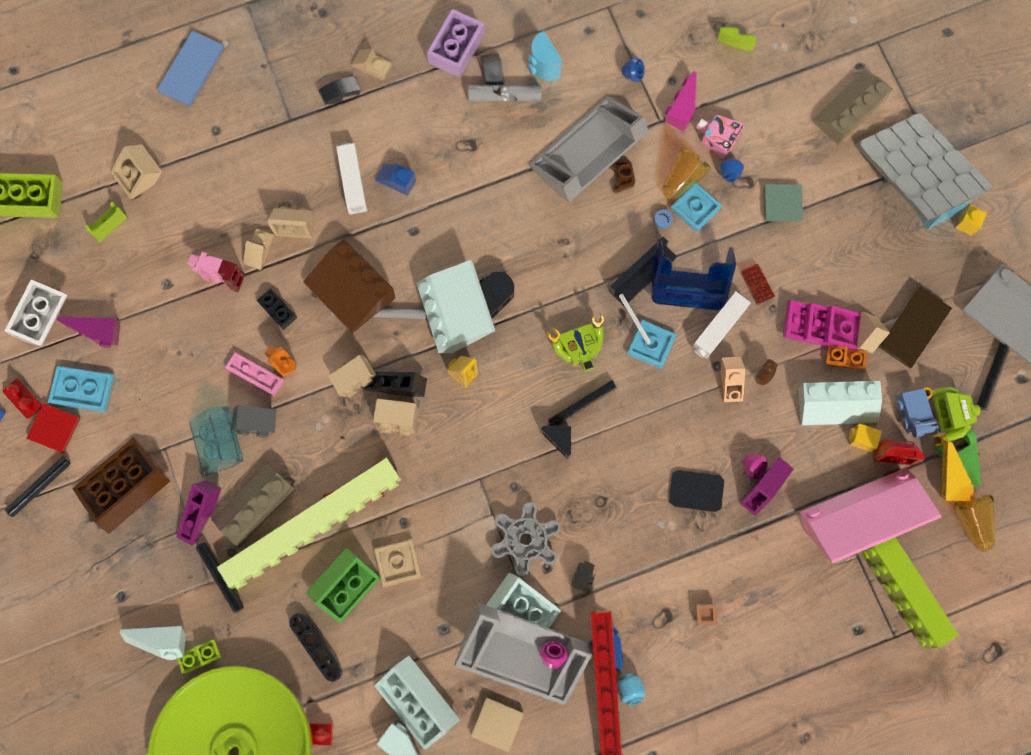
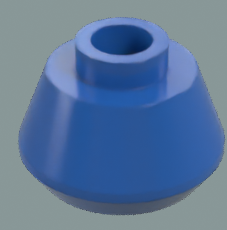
(633, 69)
(731, 169)

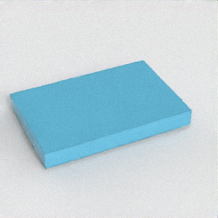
(81, 389)

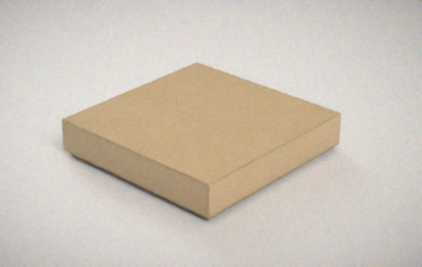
(397, 563)
(497, 725)

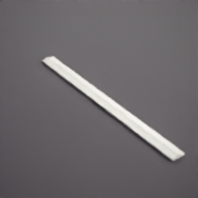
(635, 319)

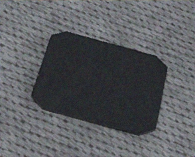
(696, 491)

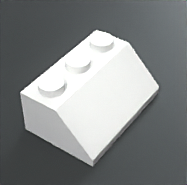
(35, 313)

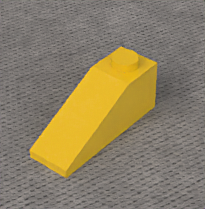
(463, 370)
(955, 480)

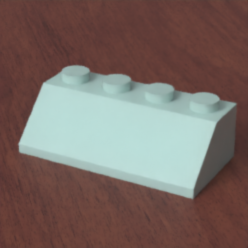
(840, 403)
(416, 702)

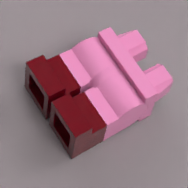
(217, 270)

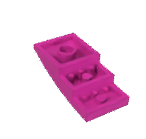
(821, 324)

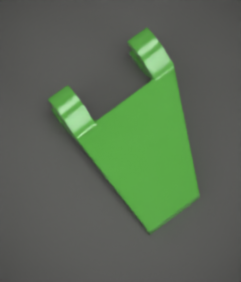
(968, 457)

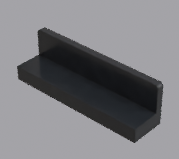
(639, 274)

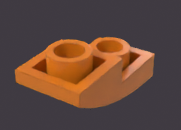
(846, 358)

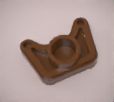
(624, 175)

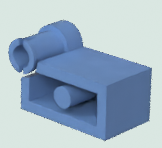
(916, 413)

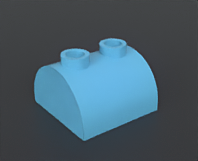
(544, 59)

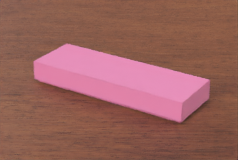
(254, 374)

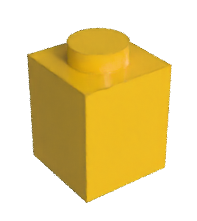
(971, 220)
(864, 437)

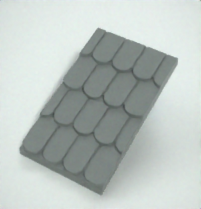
(924, 169)

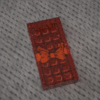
(757, 284)

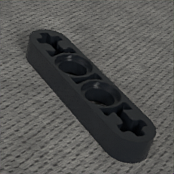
(314, 648)

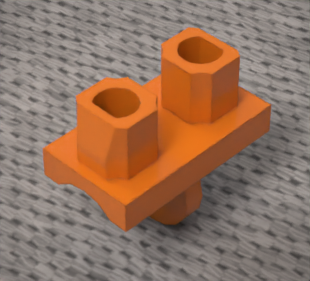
(280, 360)

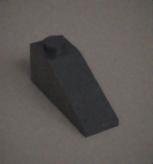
(398, 383)

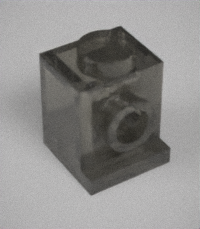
(583, 576)

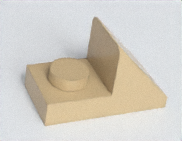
(371, 64)
(258, 249)

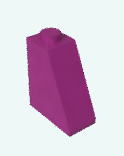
(767, 486)

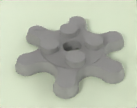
(525, 525)

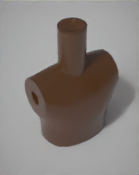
(766, 372)

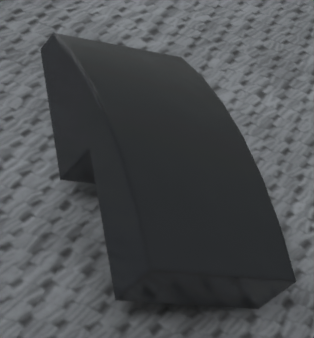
(335, 91)
(276, 309)

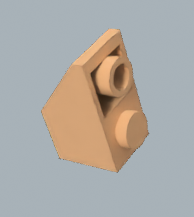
(732, 379)

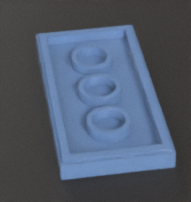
(191, 68)

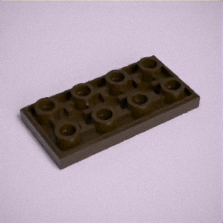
(915, 327)

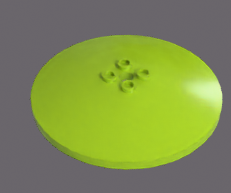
(229, 711)

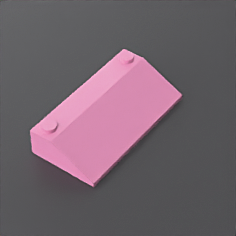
(869, 515)

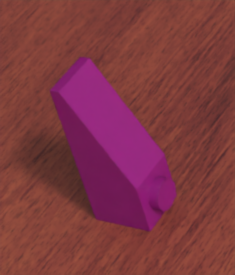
(99, 330)
(198, 509)

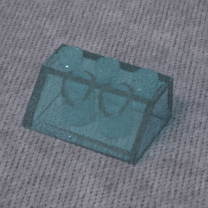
(214, 440)

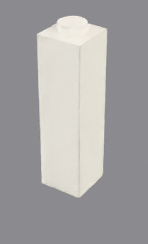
(351, 178)
(721, 325)

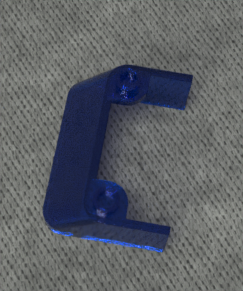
(688, 288)

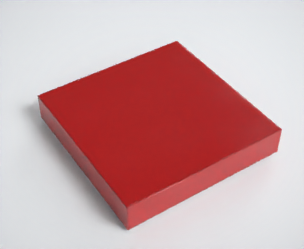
(53, 428)

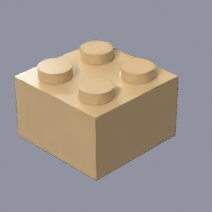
(396, 417)

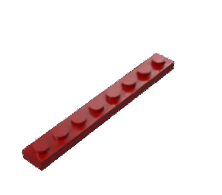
(606, 683)

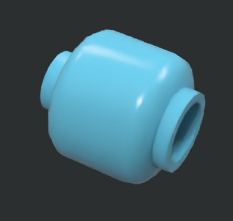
(631, 689)

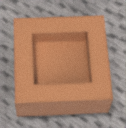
(706, 614)

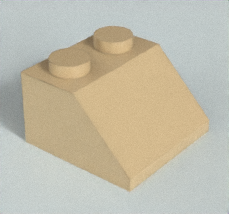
(135, 170)
(291, 222)

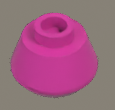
(754, 466)
(553, 654)

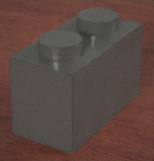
(253, 420)

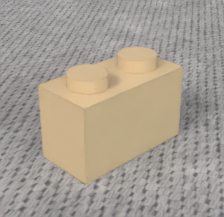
(352, 376)

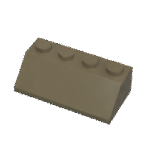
(852, 106)
(252, 505)

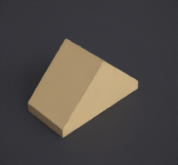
(871, 333)

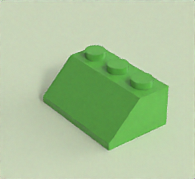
(342, 585)

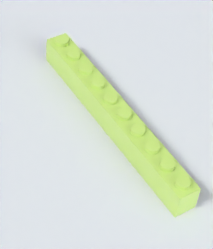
(308, 524)

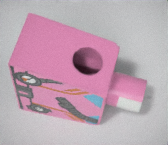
(720, 134)

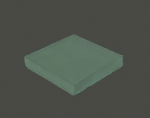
(783, 202)

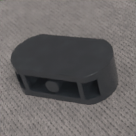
(497, 291)

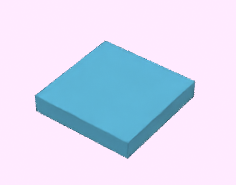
(696, 207)
(657, 350)

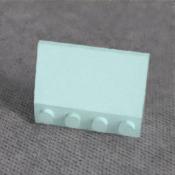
(455, 307)
(523, 601)

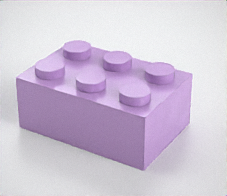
(456, 43)

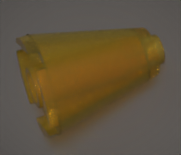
(684, 173)
(978, 520)

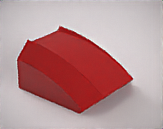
(897, 452)

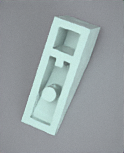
(160, 641)
(397, 741)

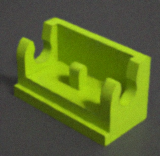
(106, 223)

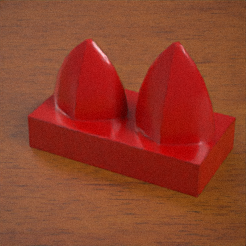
(22, 398)
(321, 733)

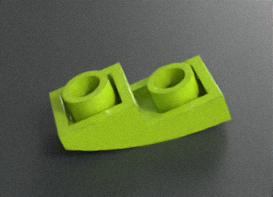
(731, 38)
(199, 657)

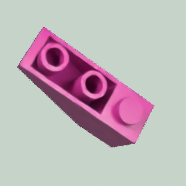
(683, 109)

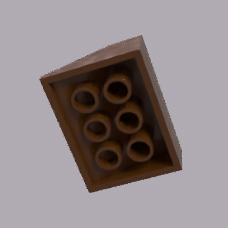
(349, 286)
(120, 485)

